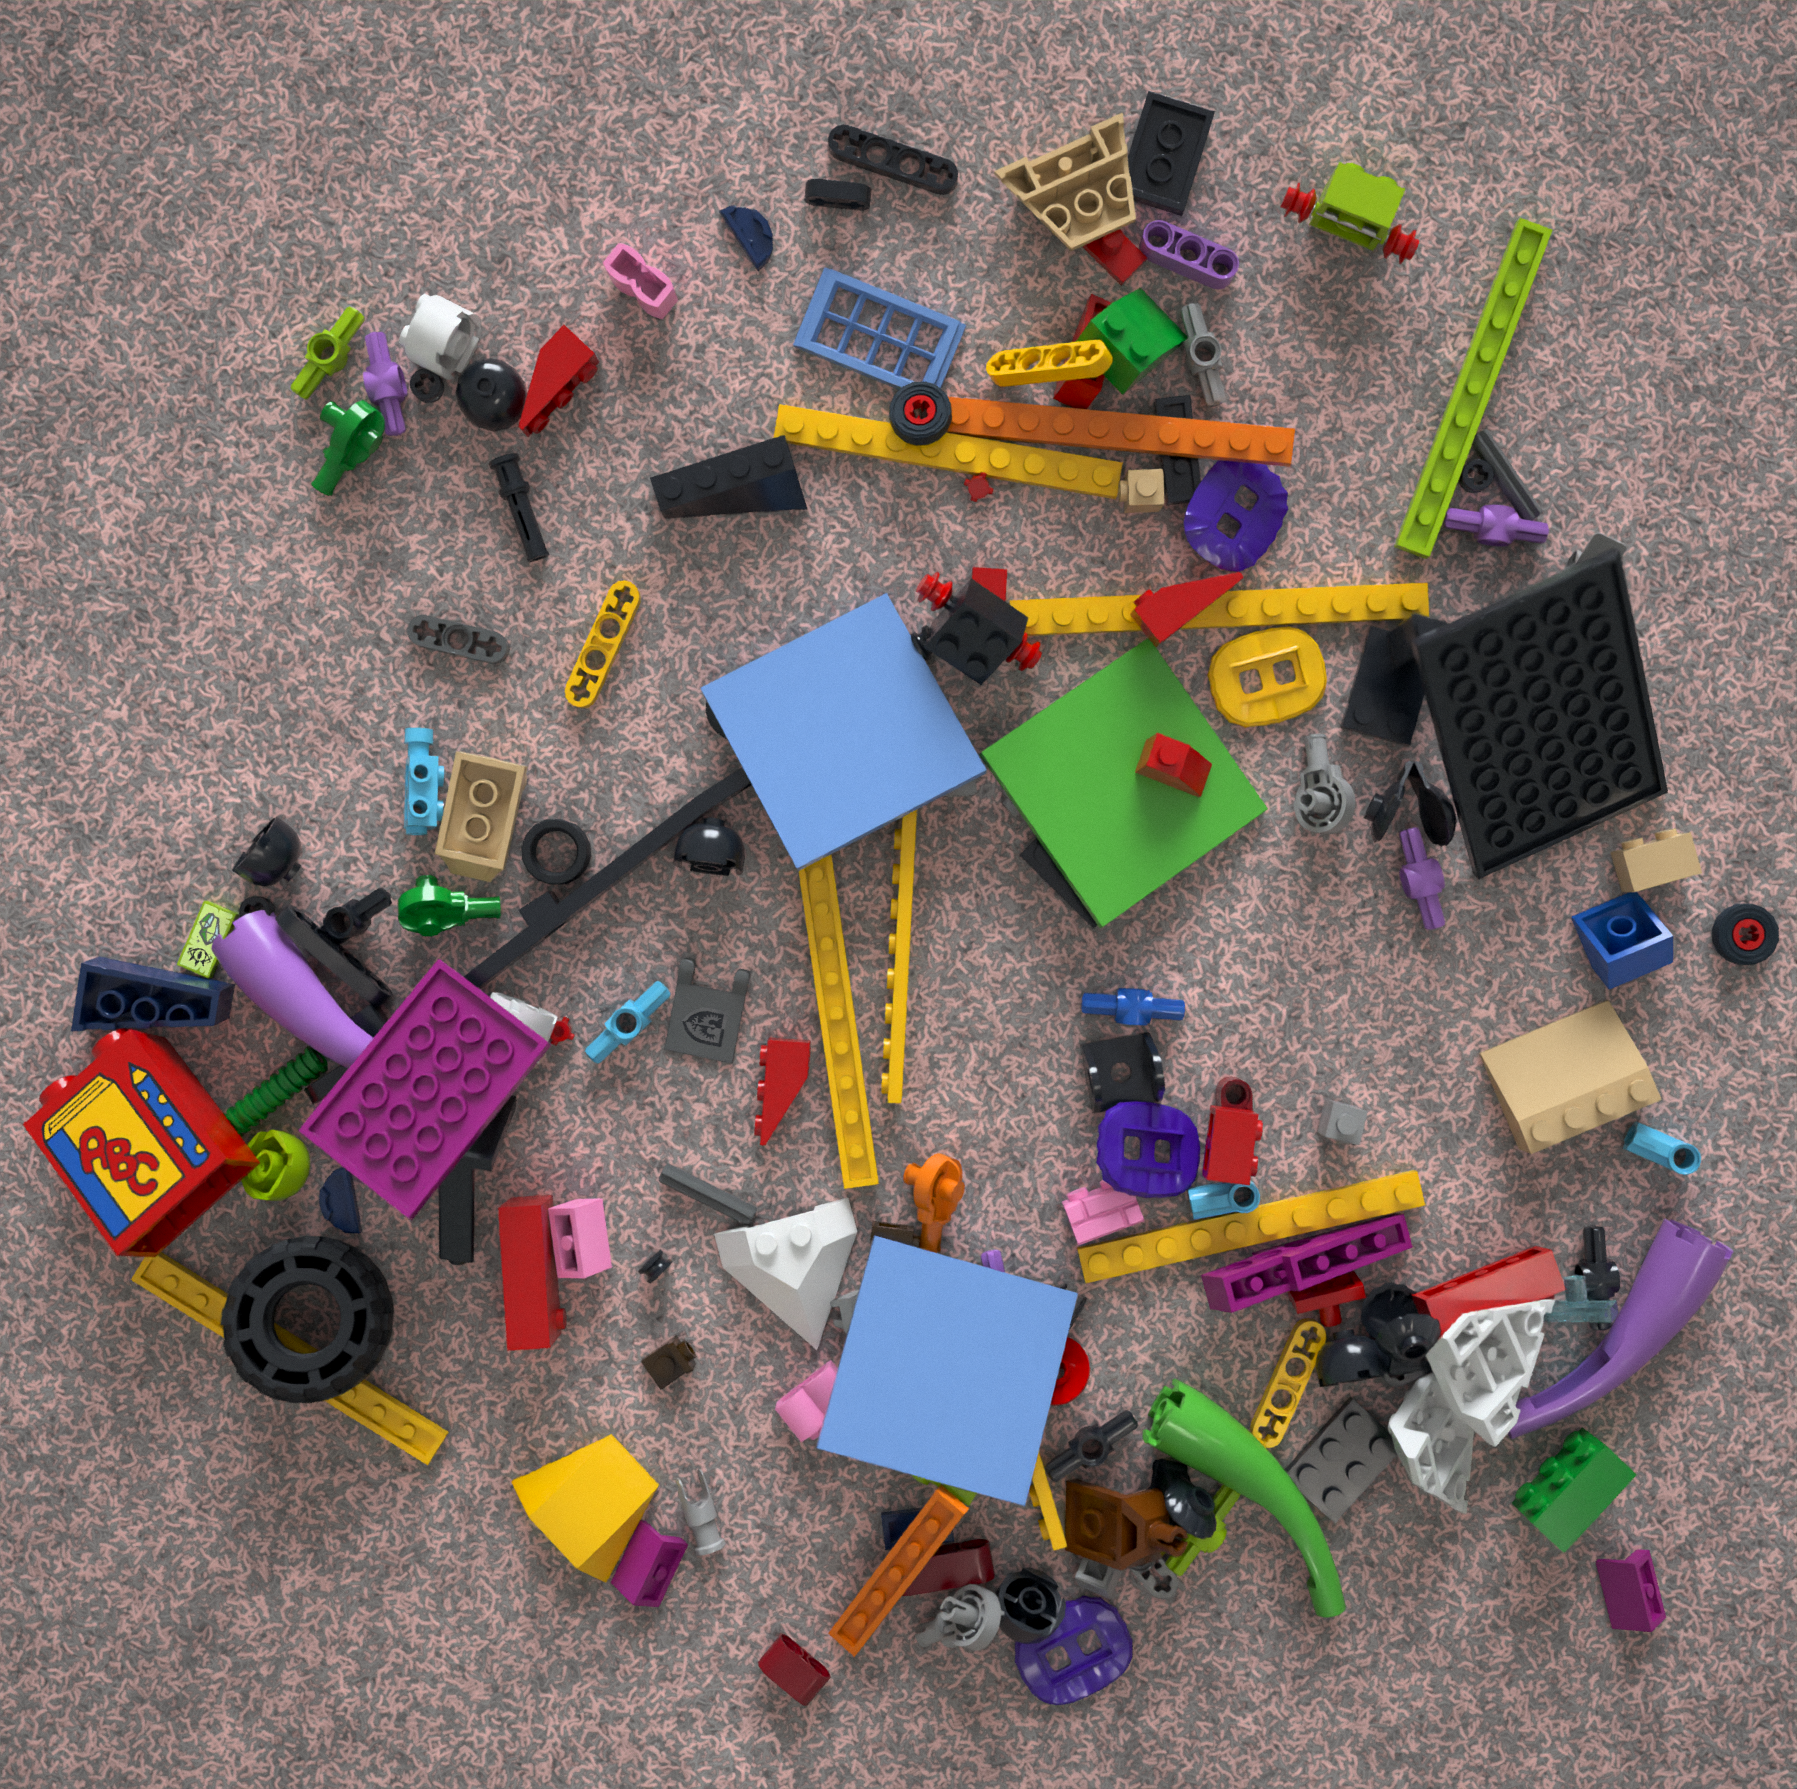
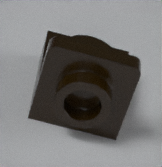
(895, 1232)
(670, 1361)

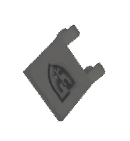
(704, 1018)

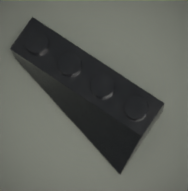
(733, 483)

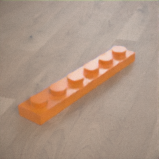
(898, 1570)

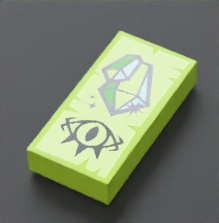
(209, 923)

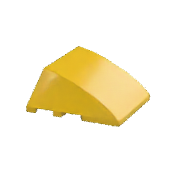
(589, 1503)

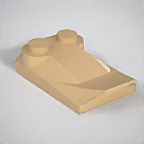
(480, 815)

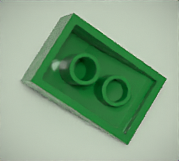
(1136, 336)

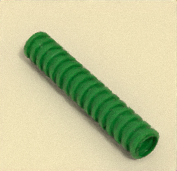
(276, 1090)

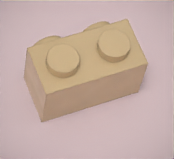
(1655, 862)

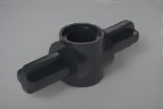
(359, 914)
(1600, 1272)
(1076, 1456)

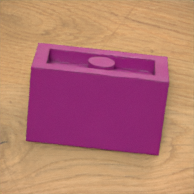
(648, 1566)
(1631, 1592)

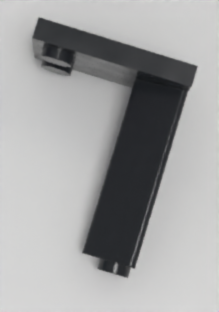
(1388, 682)
(458, 1189)

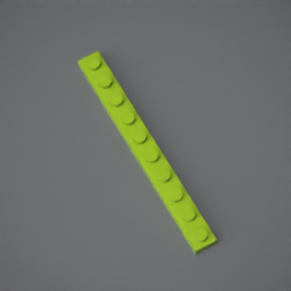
(1473, 388)

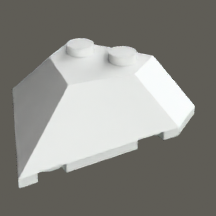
(793, 1263)
(1487, 1362)
(1433, 1443)

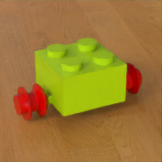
(1356, 209)

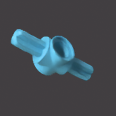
(640, 1009)

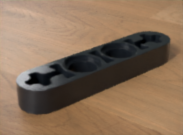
(891, 164)
(333, 956)

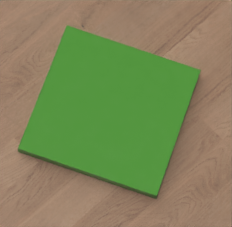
(1092, 813)

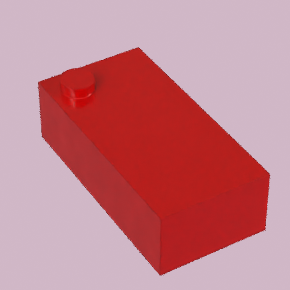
(529, 1274)

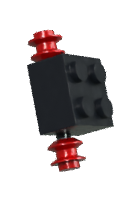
(976, 629)

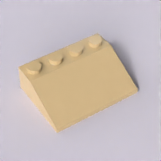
(1569, 1077)

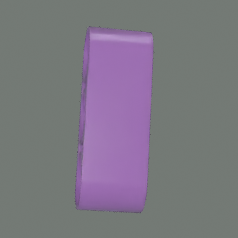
(1206, 252)

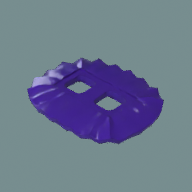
(1256, 527)
(1148, 1123)
(1086, 1671)

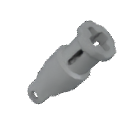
(701, 1518)

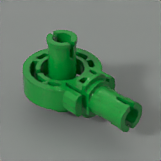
(353, 440)
(435, 909)

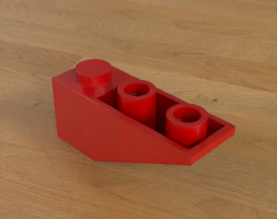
(557, 372)
(785, 1073)

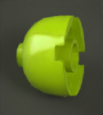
(282, 1166)

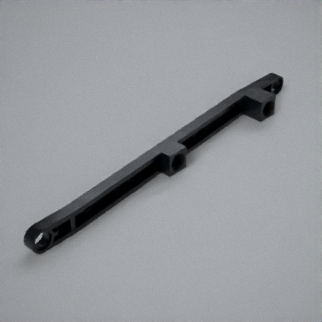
(548, 914)

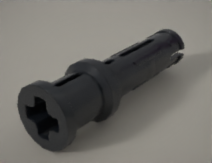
(515, 491)

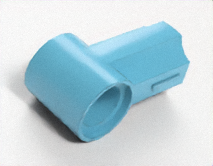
(1661, 1148)
(1219, 1199)

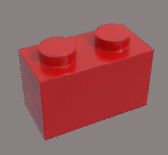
(1231, 1145)

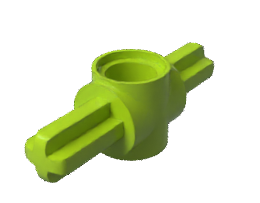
(339, 338)
(1224, 1501)

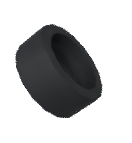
(529, 851)

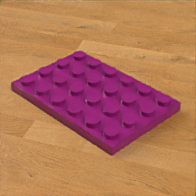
(424, 1089)

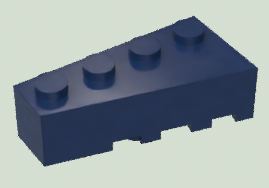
(143, 997)

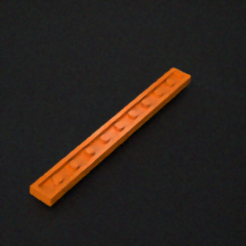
(1122, 431)

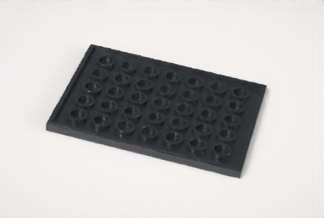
(1542, 713)

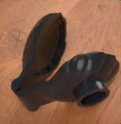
(1434, 806)
(1398, 1328)
(1187, 1504)

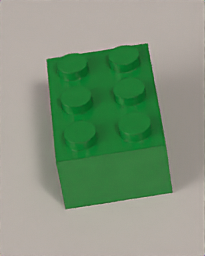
(1573, 1488)

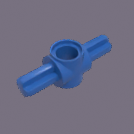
(1133, 1006)

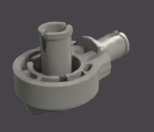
(1323, 791)
(962, 1621)

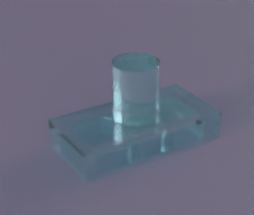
(1578, 1307)

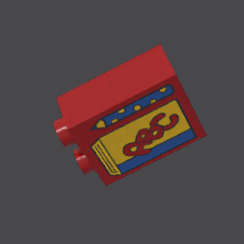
(139, 1142)

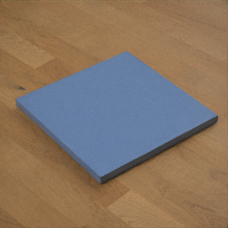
(843, 731)
(948, 1371)

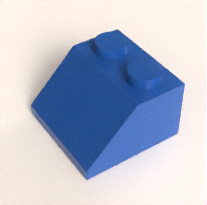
(1624, 939)

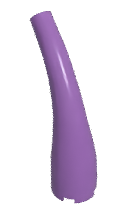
(283, 984)
(1663, 1298)

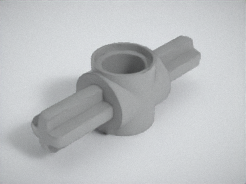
(1198, 338)

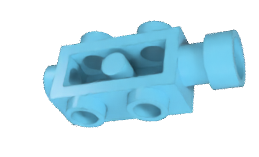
(422, 791)

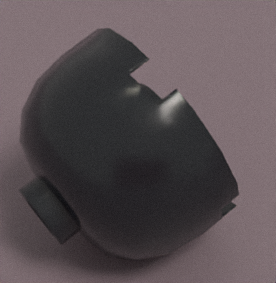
(491, 394)
(710, 848)
(270, 855)
(1349, 1360)
(1030, 1606)

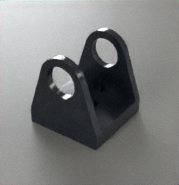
(1146, 1071)

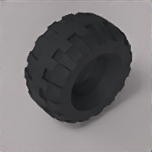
(363, 1330)

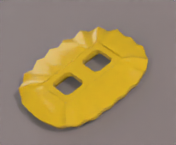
(1274, 701)

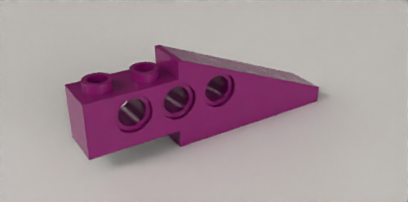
(1304, 1262)

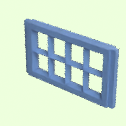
(819, 310)

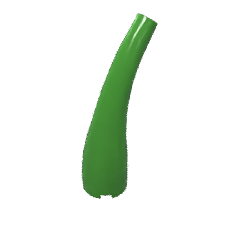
(1217, 1445)

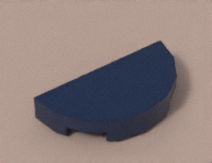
(751, 232)
(339, 1201)

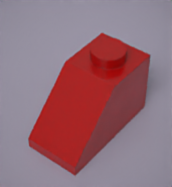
(1174, 764)

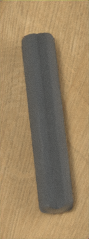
(1506, 476)
(707, 1194)

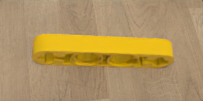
(1086, 360)
(596, 642)
(1293, 1384)

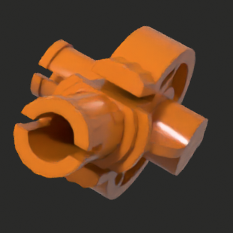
(936, 1194)

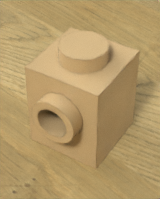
(1142, 491)

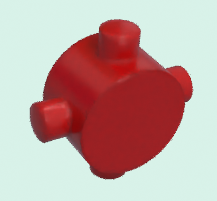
(978, 486)
(561, 1031)

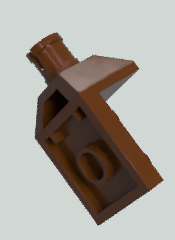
(1119, 1527)

